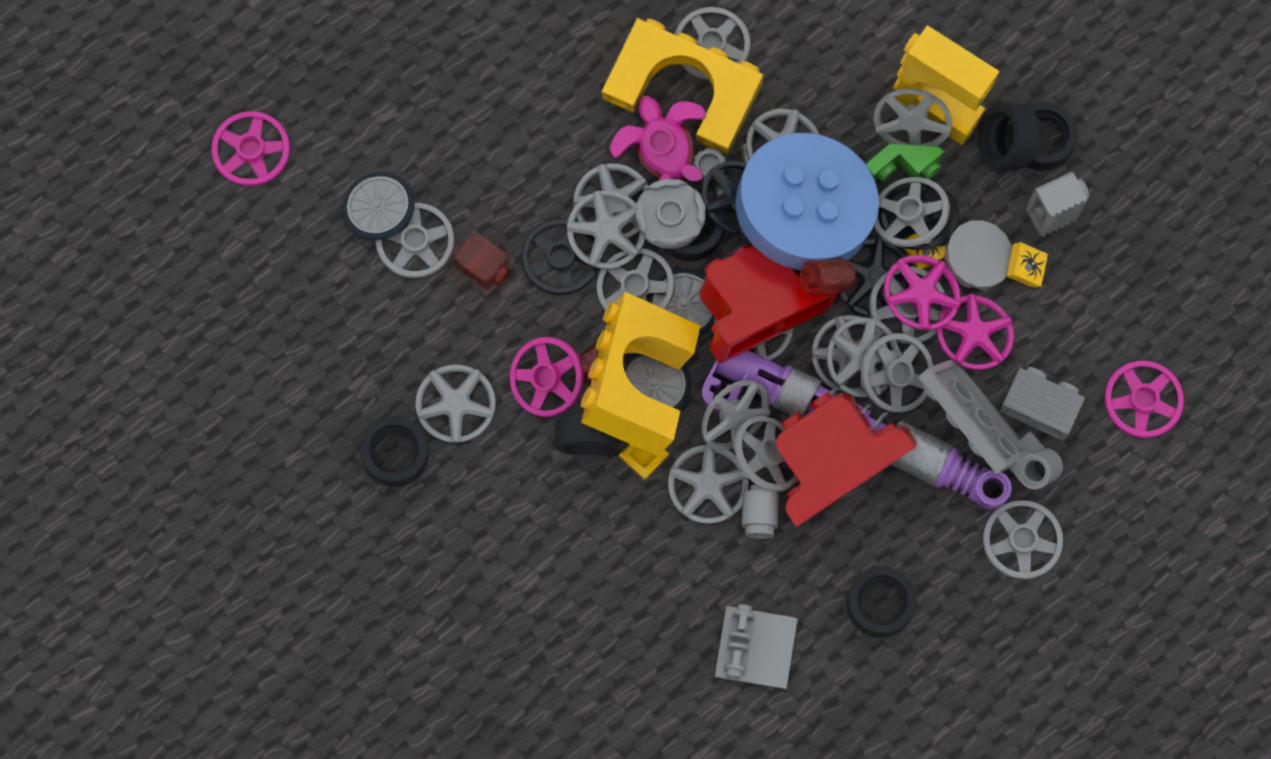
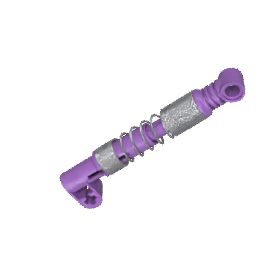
(929, 460)

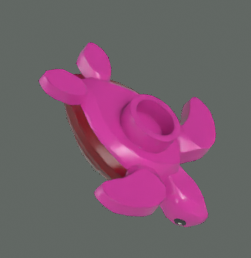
(664, 141)

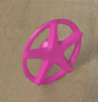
(250, 149)
(922, 291)
(976, 333)
(547, 376)
(1143, 399)

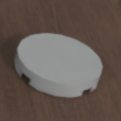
(670, 213)
(978, 254)

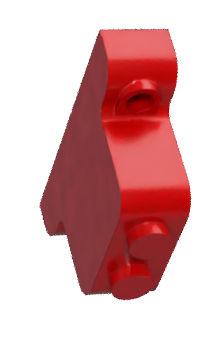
(754, 301)
(835, 452)

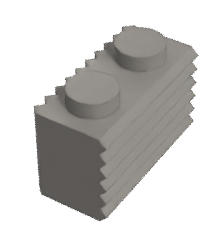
(1057, 203)
(1042, 403)

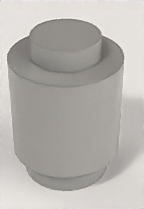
(760, 512)

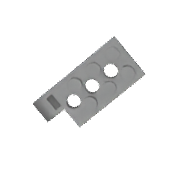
(986, 429)

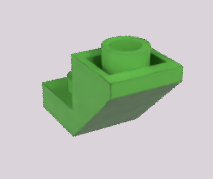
(912, 159)

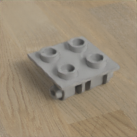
(756, 647)

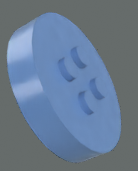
(806, 200)

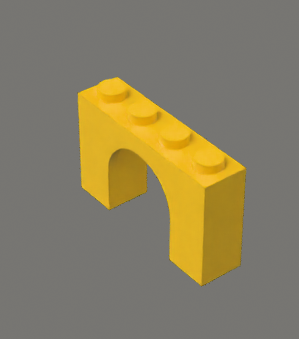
(653, 49)
(950, 74)
(612, 400)

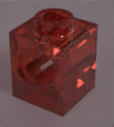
(483, 261)

